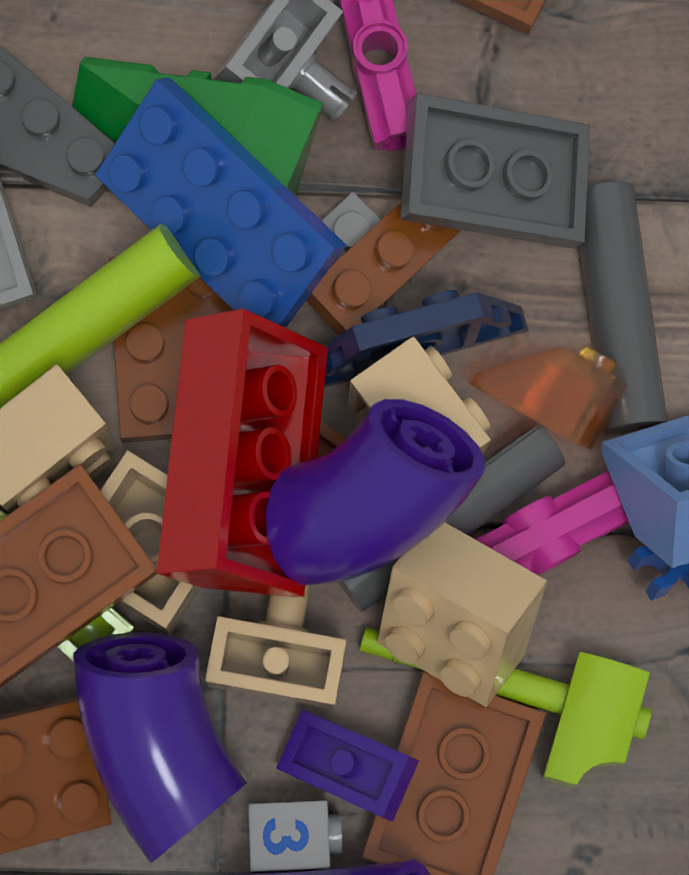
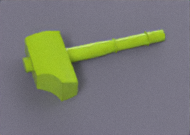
(596, 710)

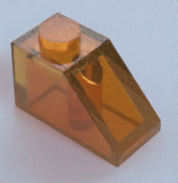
(558, 390)

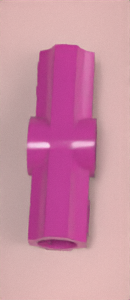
(385, 87)
(556, 528)

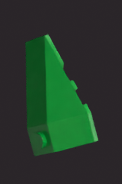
(259, 114)

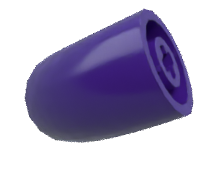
(371, 494)
(152, 735)

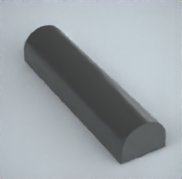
(621, 304)
(505, 479)

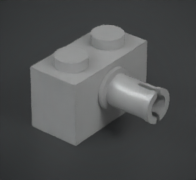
(283, 51)

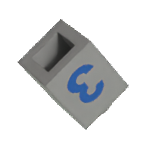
(293, 835)

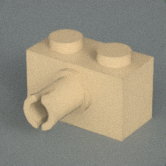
(277, 656)

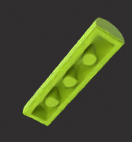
(96, 311)

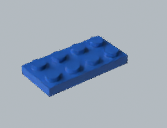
(220, 205)

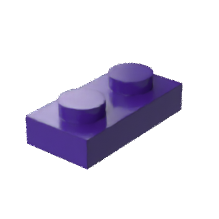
(347, 765)

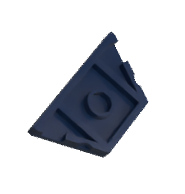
(443, 322)

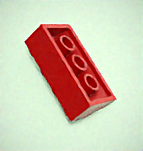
(240, 419)

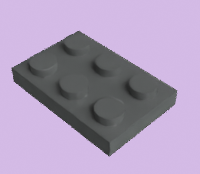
(495, 171)

